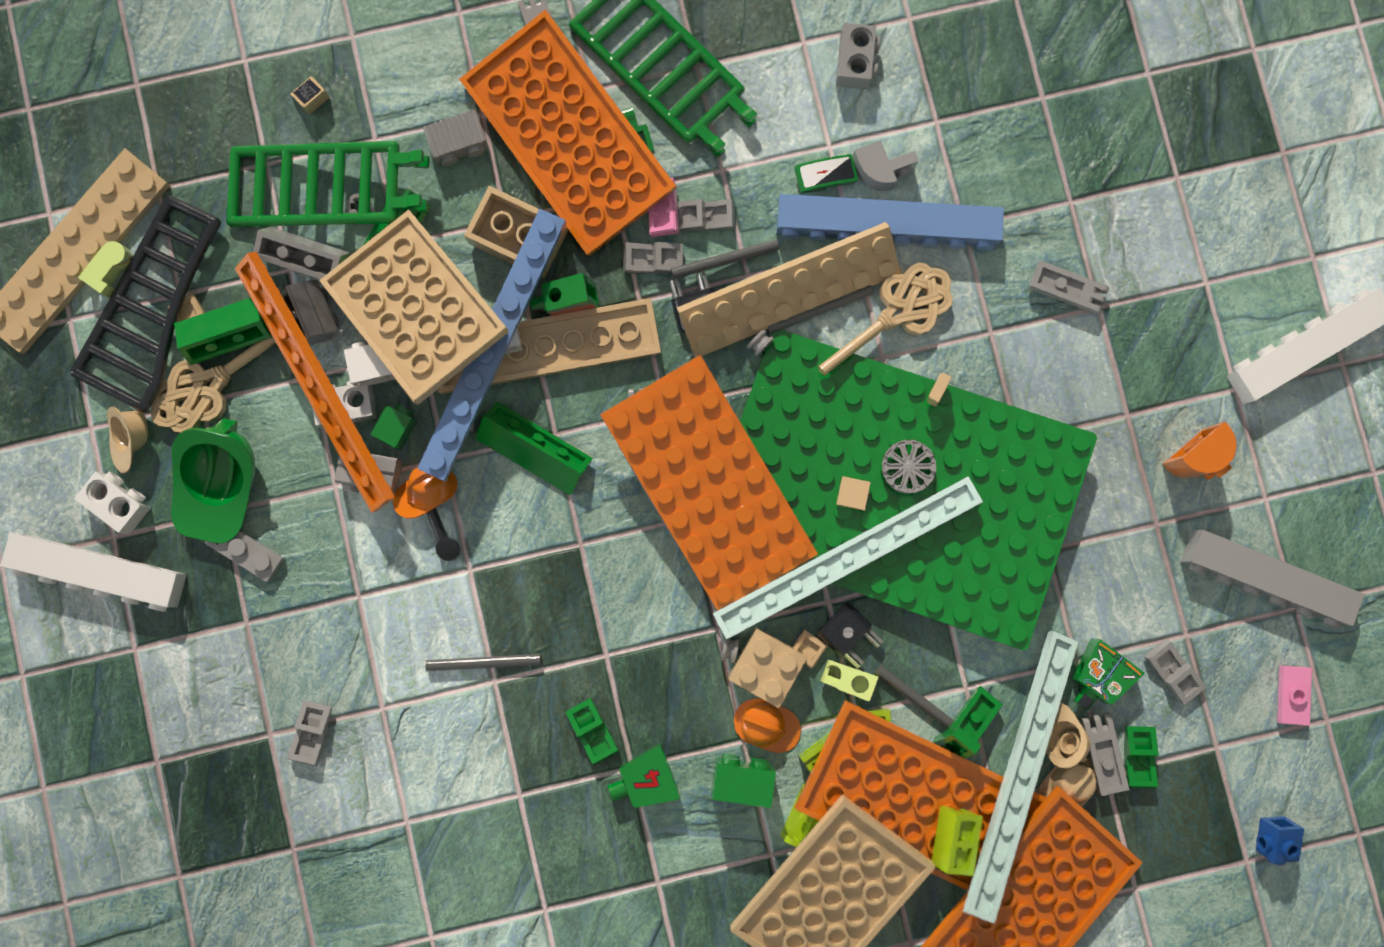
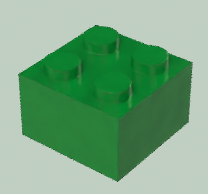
(743, 781)

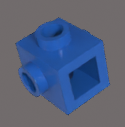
(1279, 840)

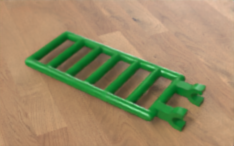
(699, 129)
(314, 150)

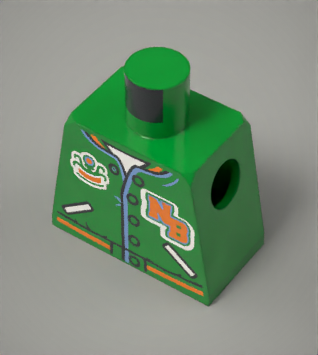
(1103, 675)

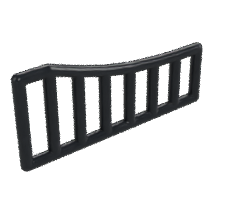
(118, 299)

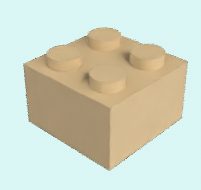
(767, 667)

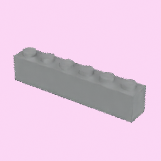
(1272, 578)

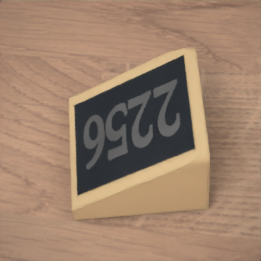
(310, 95)

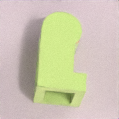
(106, 267)
(849, 680)

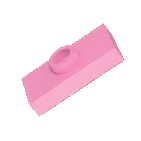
(664, 216)
(1294, 695)

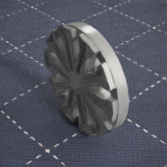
(908, 466)

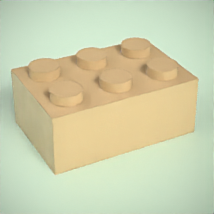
(503, 225)

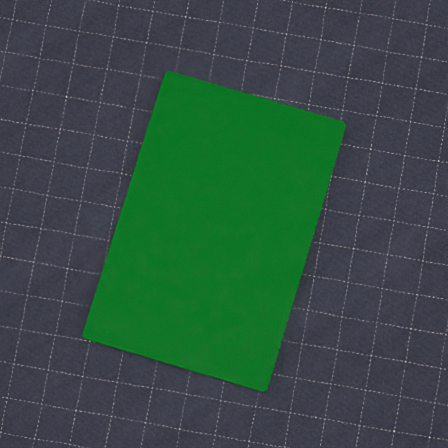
(972, 572)

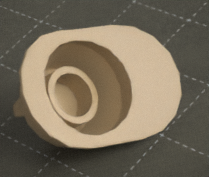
(126, 434)
(1068, 740)
(1076, 781)

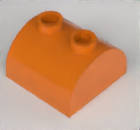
(1205, 454)

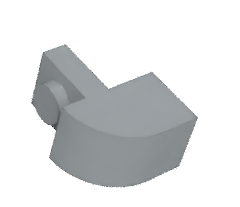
(880, 172)

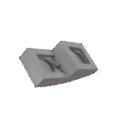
(706, 216)
(651, 257)
(1175, 672)
(310, 733)

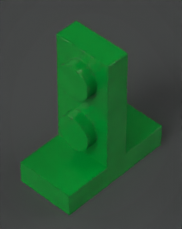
(969, 724)

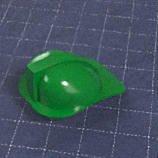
(211, 481)

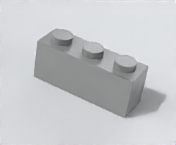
(297, 252)

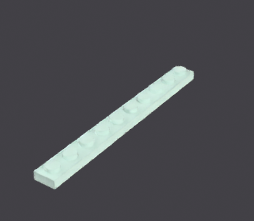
(847, 557)
(1020, 777)

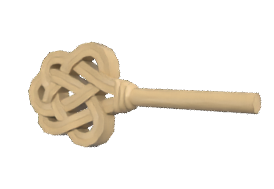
(933, 294)
(199, 396)

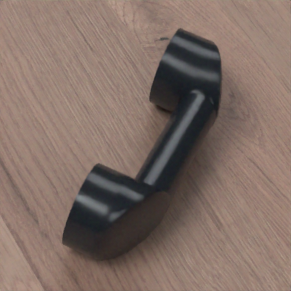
(446, 548)

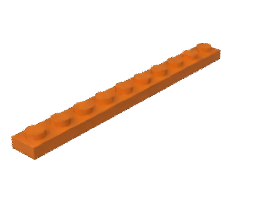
(314, 382)

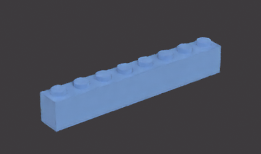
(908, 221)

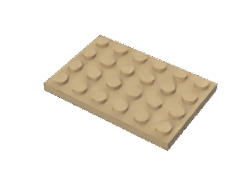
(413, 307)
(835, 885)

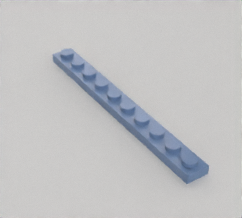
(479, 374)

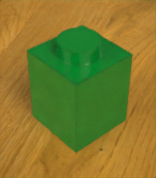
(394, 426)

